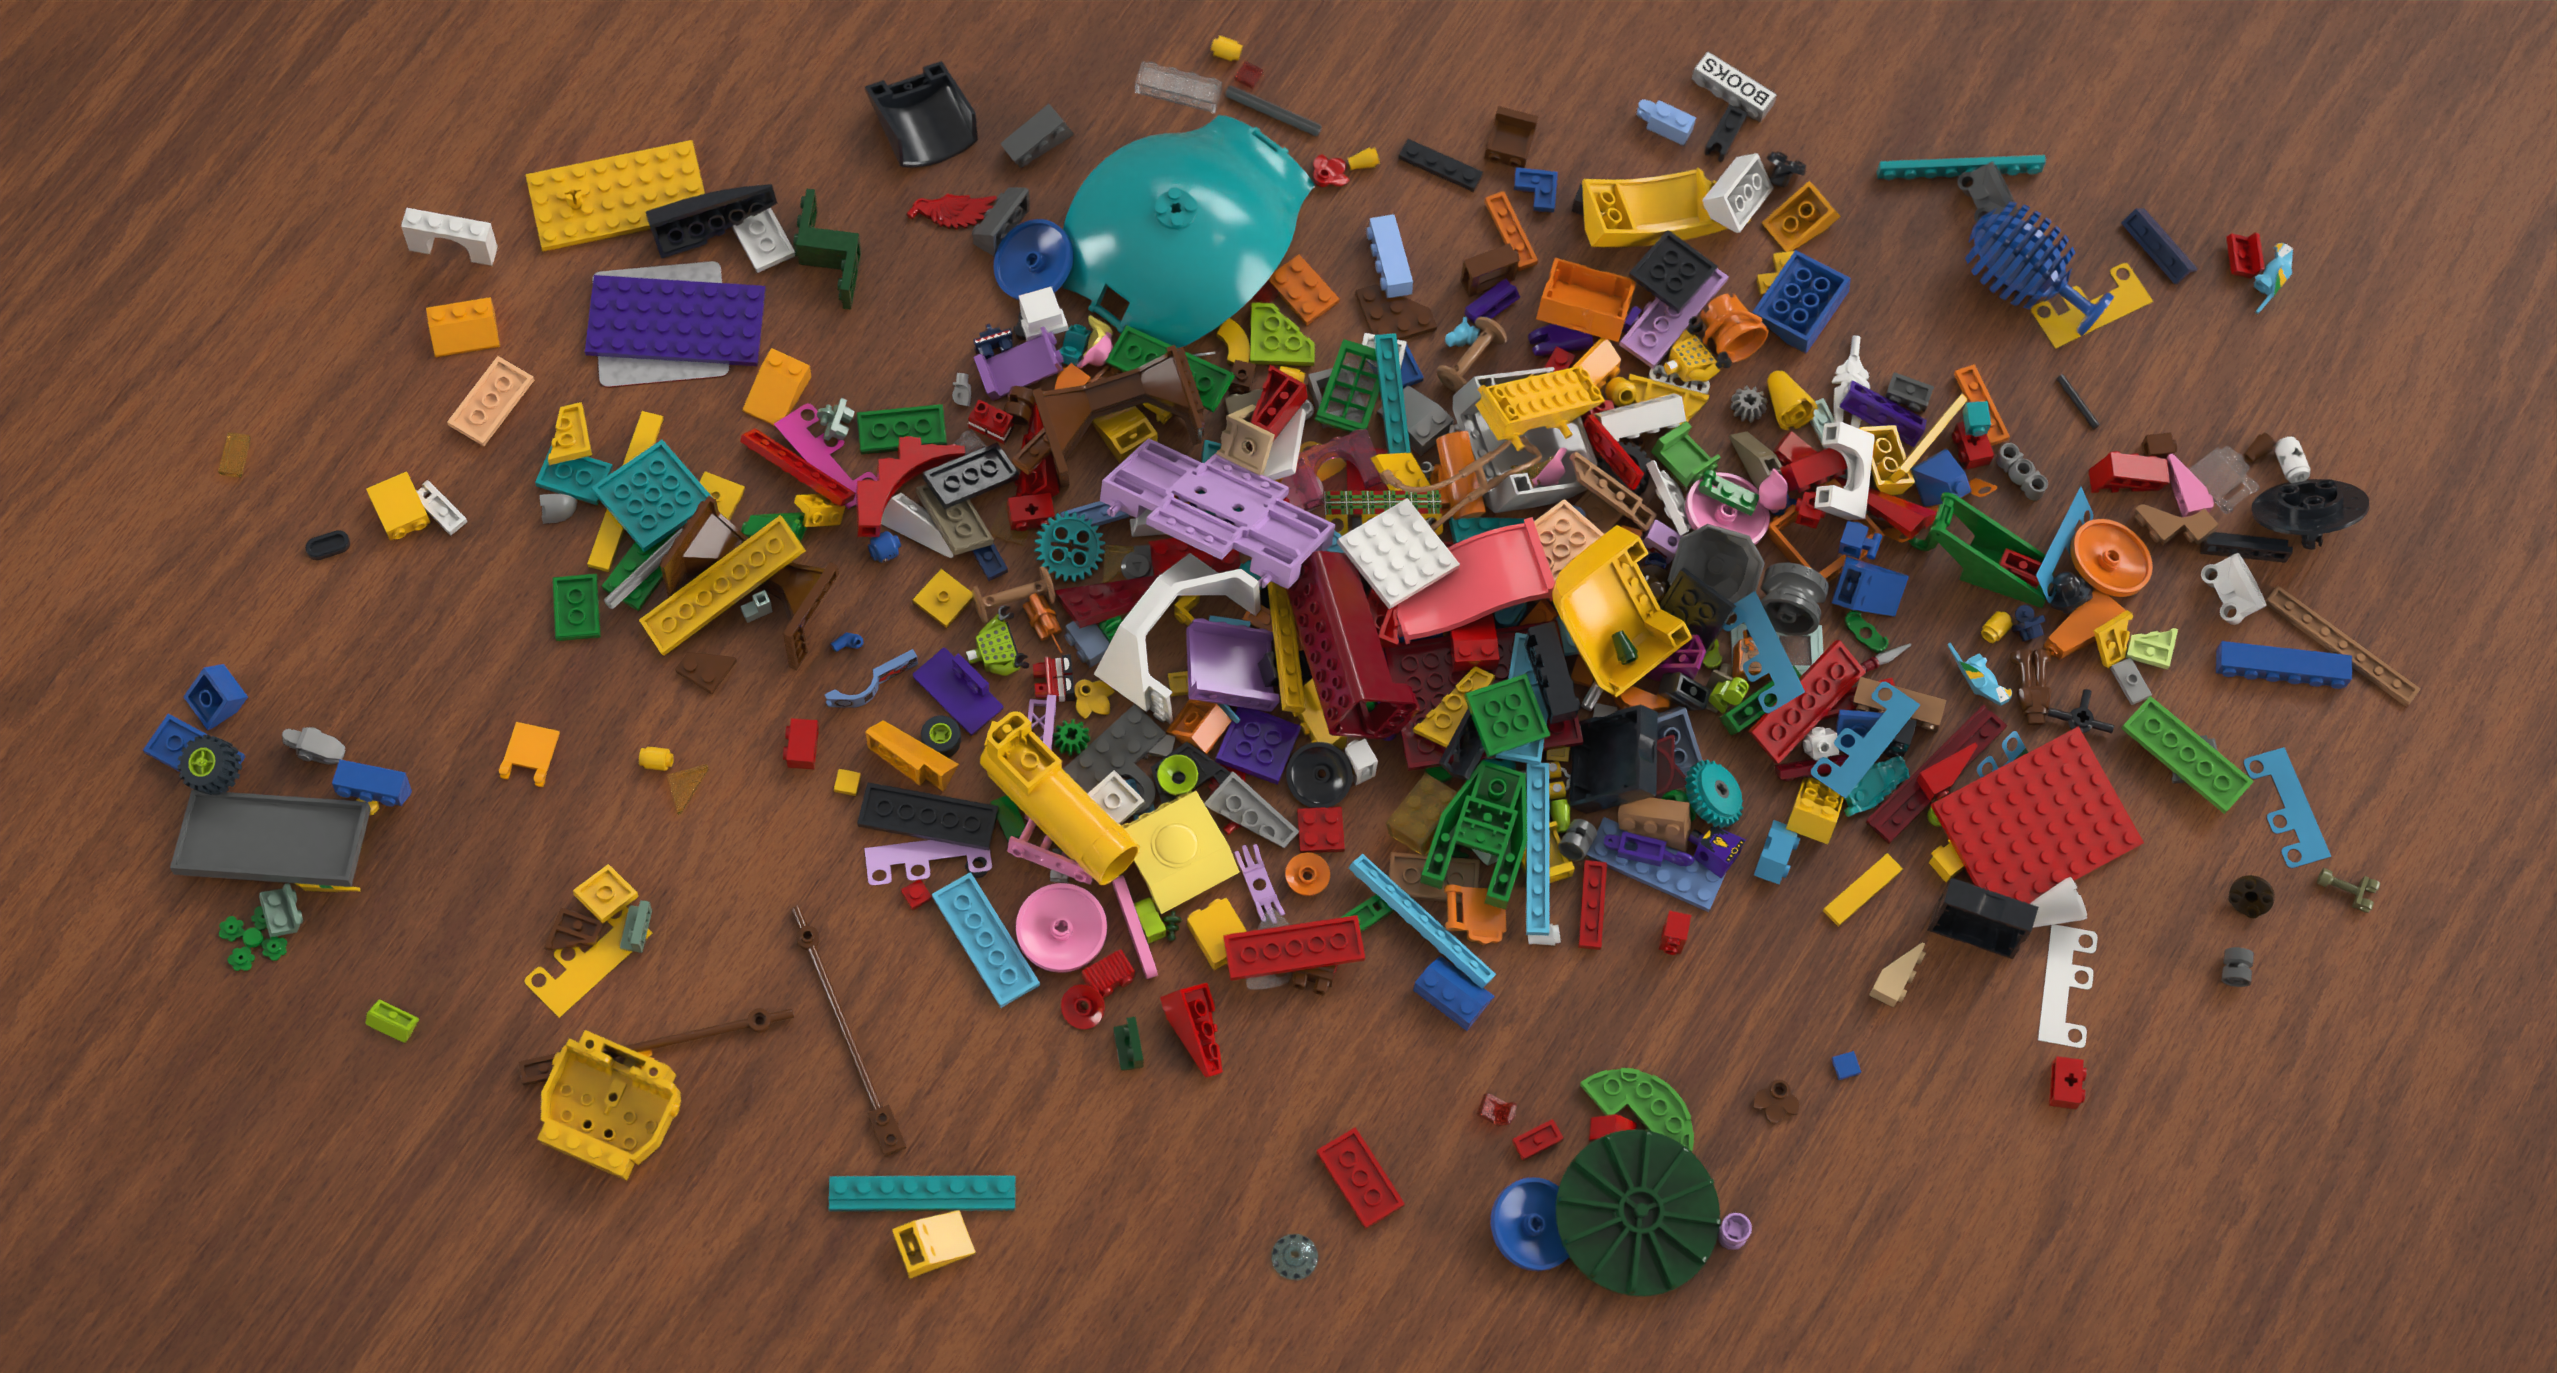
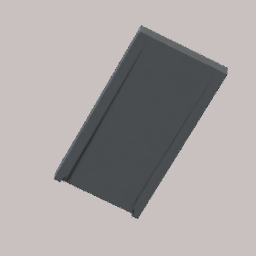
(271, 838)

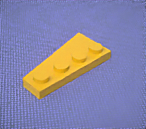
(1445, 718)

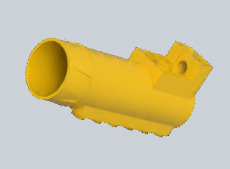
(1054, 801)

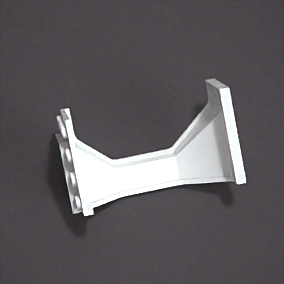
(1125, 659)

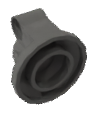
(1987, 191)

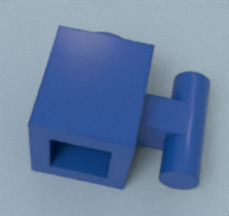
(1855, 540)

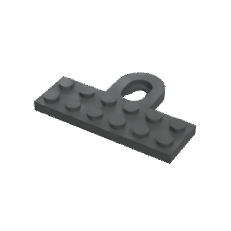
(1119, 750)

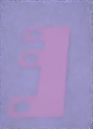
(918, 854)

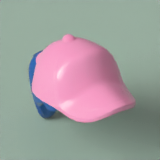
(1774, 494)

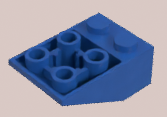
(1869, 588)

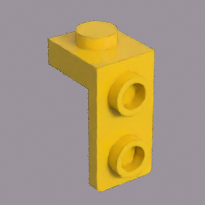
(1183, 606)

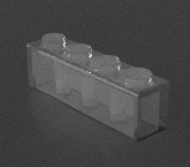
(1178, 86)

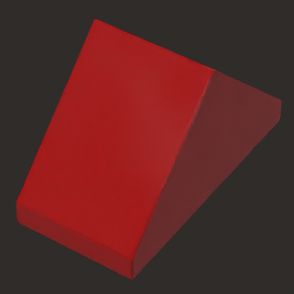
(1608, 1124)

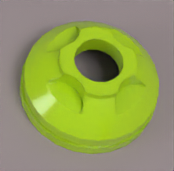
(1176, 764)

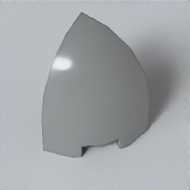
(557, 507)

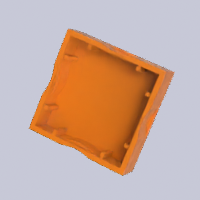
(1586, 299)

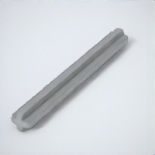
(639, 574)

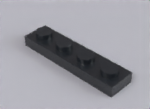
(1440, 165)

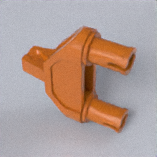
(1635, 696)

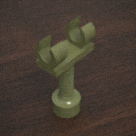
(2326, 878)

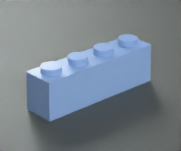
(1390, 256)

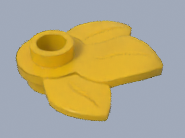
(1095, 700)

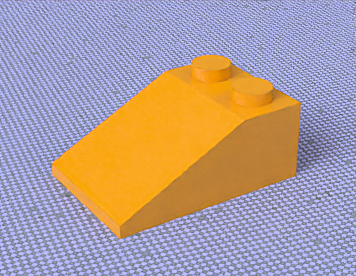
(1801, 218)
(777, 387)

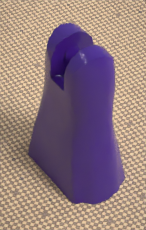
(1558, 336)

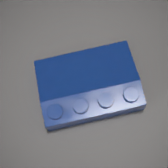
(1802, 300)

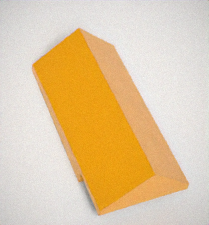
(910, 755)

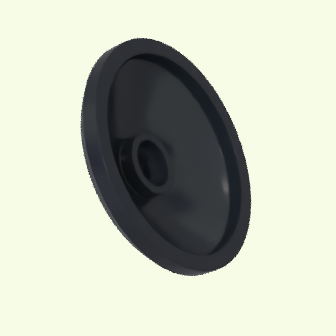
(1306, 782)

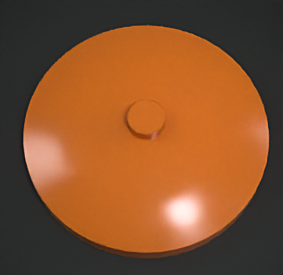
(2111, 557)

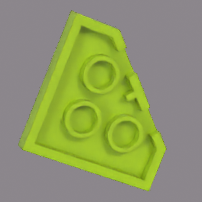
(1277, 339)

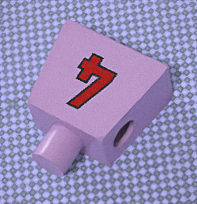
(1661, 540)

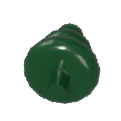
(1172, 927)

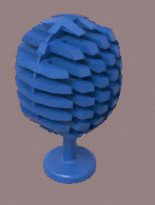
(2028, 261)

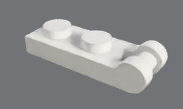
(441, 509)

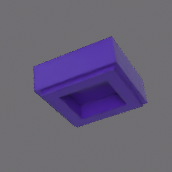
(1630, 319)

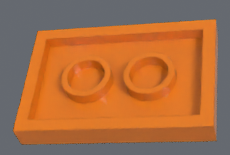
(1303, 290)

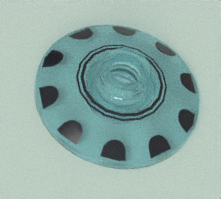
(1294, 1267)

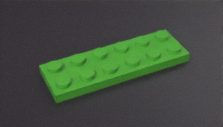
(2187, 755)

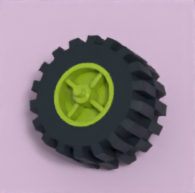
(209, 765)

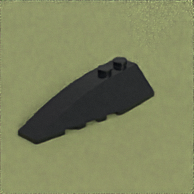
(698, 218)

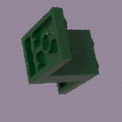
(827, 248)

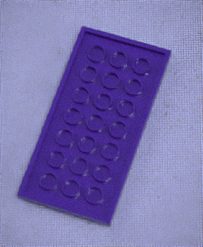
(675, 320)

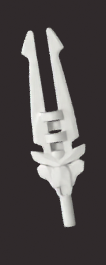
(1850, 370)

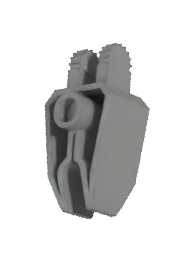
(314, 745)

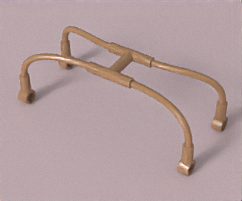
(1388, 478)

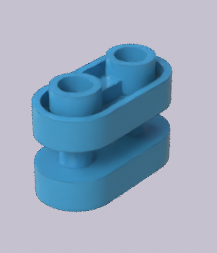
(1510, 616)

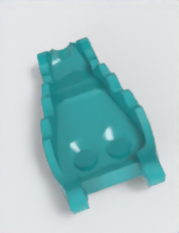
(1876, 784)

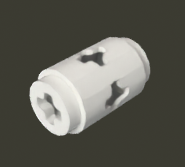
(2292, 460)

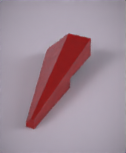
(1043, 477)
(1901, 514)

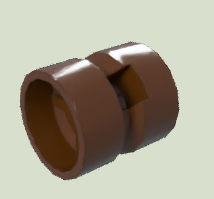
(1020, 404)

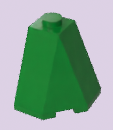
(757, 522)

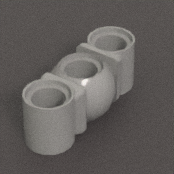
(2017, 463)

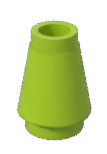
(1561, 814)

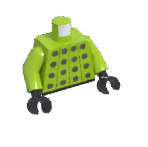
(997, 646)

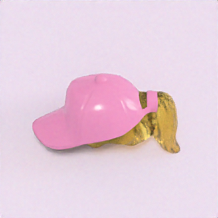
(1546, 472)

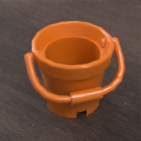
(1733, 328)

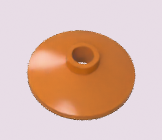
(1307, 864)

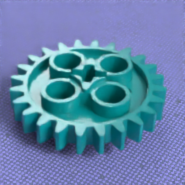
(1071, 526)

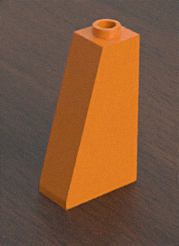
(2079, 626)

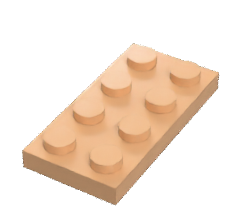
(490, 401)

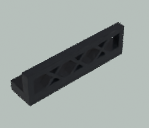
(2247, 546)
(1468, 754)

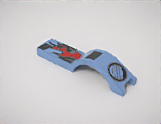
(881, 674)

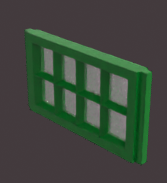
(1350, 389)

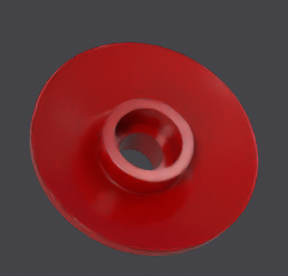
(1074, 1011)

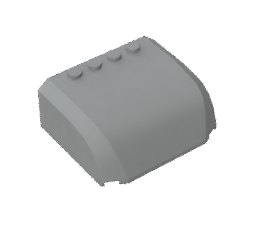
(1516, 490)

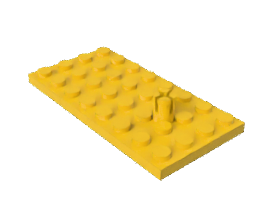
(610, 194)

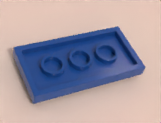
(170, 739)

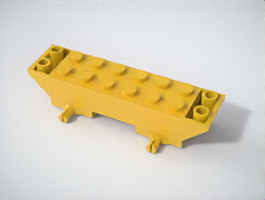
(1537, 402)

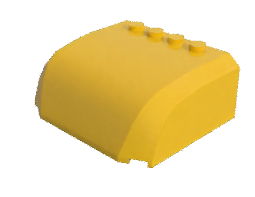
(1607, 594)

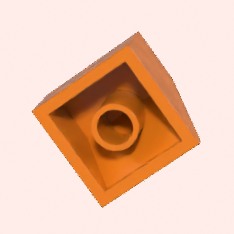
(1199, 724)

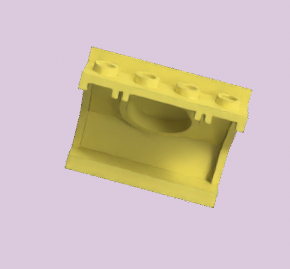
(1180, 851)

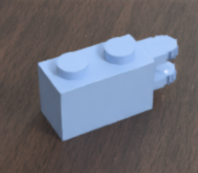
(1666, 120)

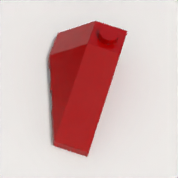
(1191, 1018)

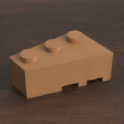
(1658, 820)

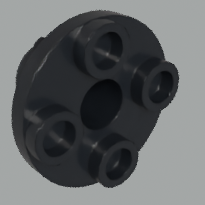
(1784, 168)
(2070, 592)

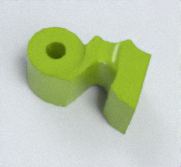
(1728, 693)

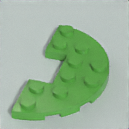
(1647, 1097)

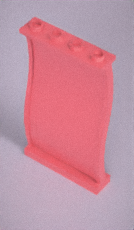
(1493, 574)

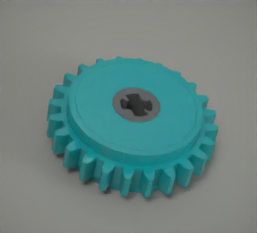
(1714, 793)

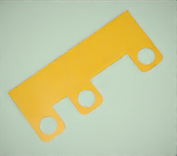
(2127, 298)
(583, 970)

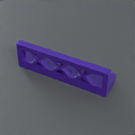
(1883, 412)

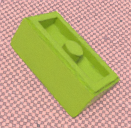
(391, 1021)

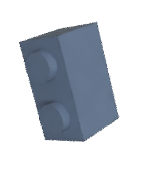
(1088, 641)

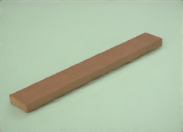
(2340, 643)

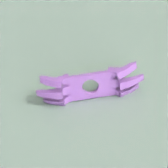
(1254, 872)

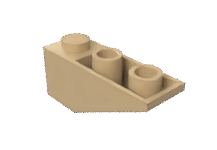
(1893, 978)

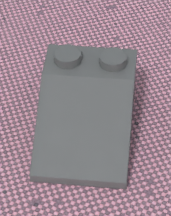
(1424, 420)

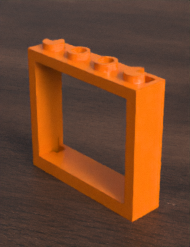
(1793, 556)

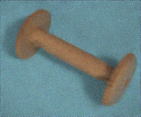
(1490, 332)
(1013, 594)

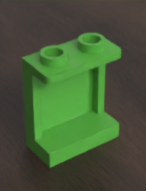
(1683, 455)

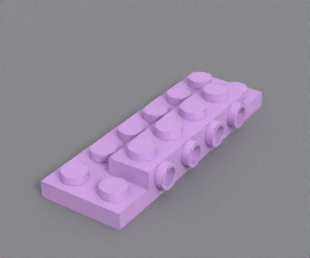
(1661, 326)

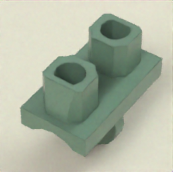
(833, 417)

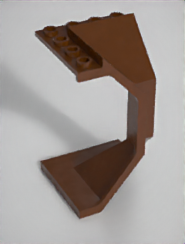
(1161, 382)
(711, 537)

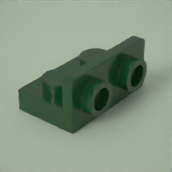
(1128, 1045)

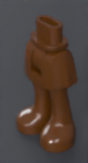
(2033, 699)

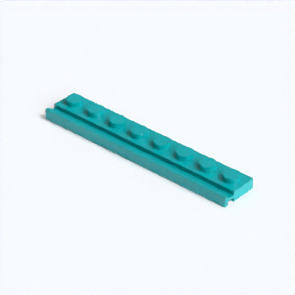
(922, 1193)

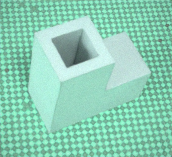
(758, 607)

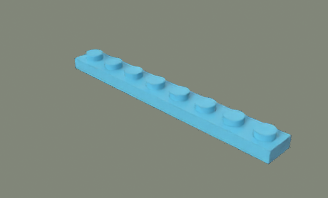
(1537, 849)
(1422, 921)

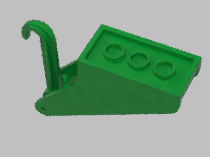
(1982, 556)

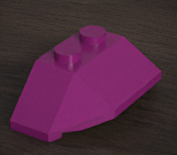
(1684, 660)

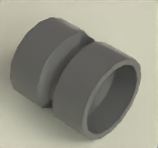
(1577, 840)
(2237, 970)

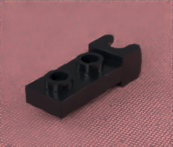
(1726, 131)

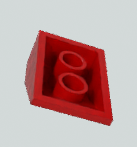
(1475, 645)

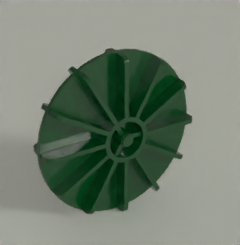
(1637, 1213)

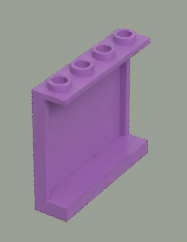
(1225, 664)

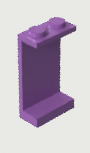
(1020, 365)

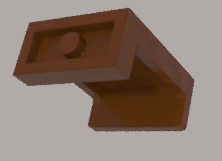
(1511, 137)

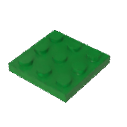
(1506, 715)

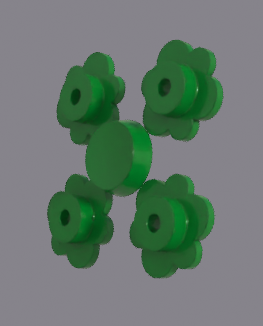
(251, 938)

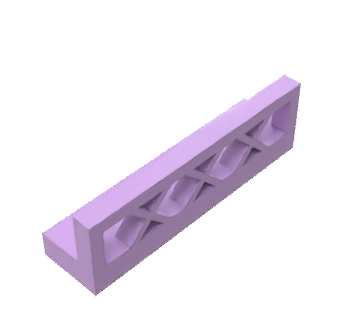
(1049, 718)

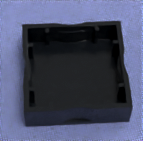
(1615, 760)
(1982, 918)

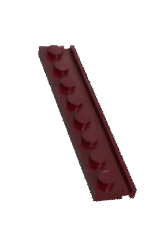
(1909, 798)

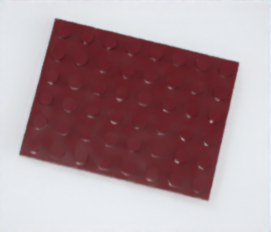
(1430, 674)

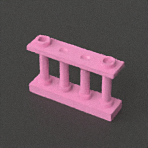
(1041, 855)

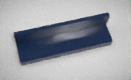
(2158, 245)

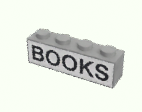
(1733, 86)

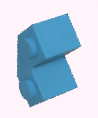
(1776, 853)

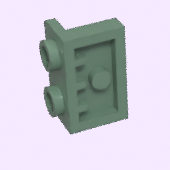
(281, 911)
(636, 927)

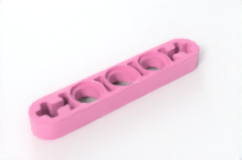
(1134, 927)

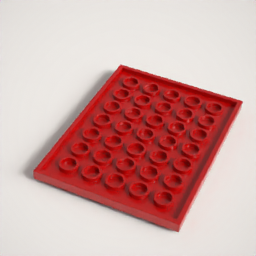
(2038, 820)

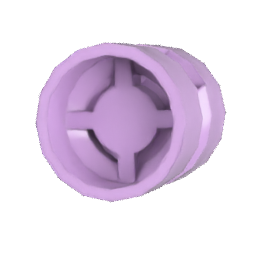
(1734, 1231)

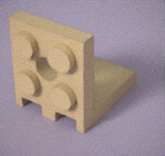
(1239, 435)

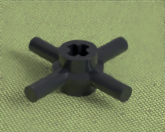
(2073, 718)

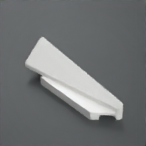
(914, 522)

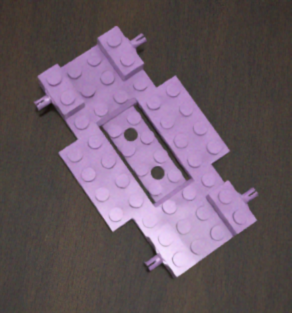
(1267, 529)

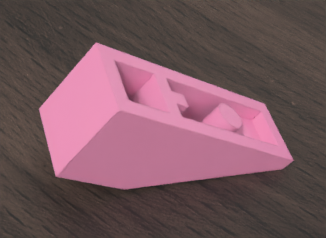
(2188, 489)

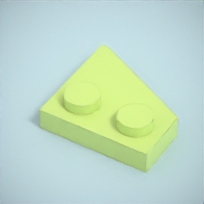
(2152, 648)

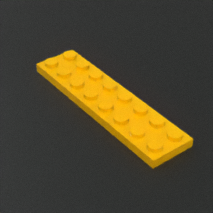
(722, 585)

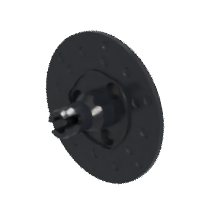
(2310, 508)

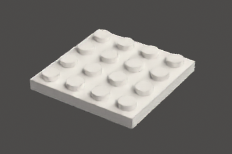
(1398, 553)

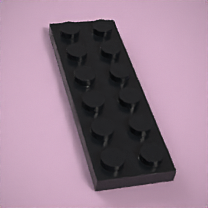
(928, 816)

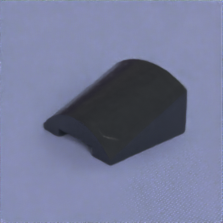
(924, 117)

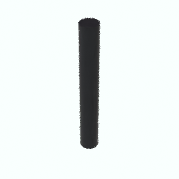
(2078, 401)

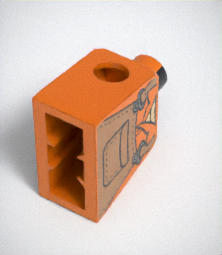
(1742, 652)

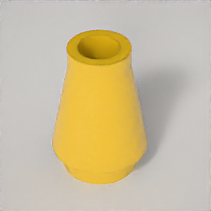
(1365, 159)

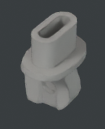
(962, 390)

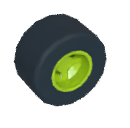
(942, 729)

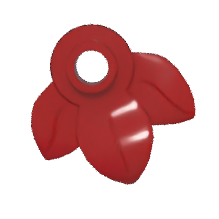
(1329, 171)

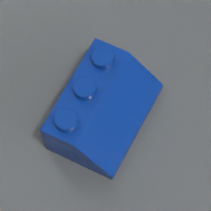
(371, 783)
(1452, 992)

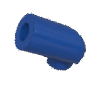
(847, 640)

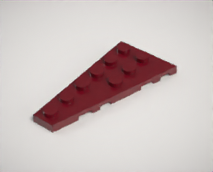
(1104, 600)

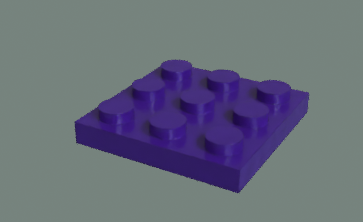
(1258, 744)

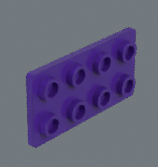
(958, 690)

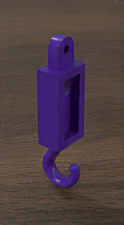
(1648, 850)

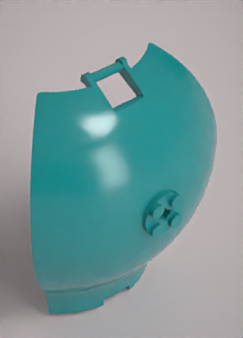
(1184, 227)

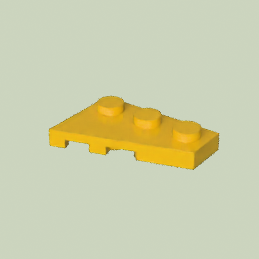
(571, 435)

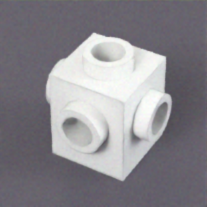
(1820, 743)

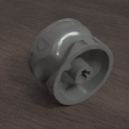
(1793, 598)

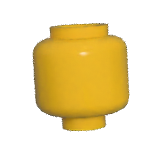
(1620, 392)

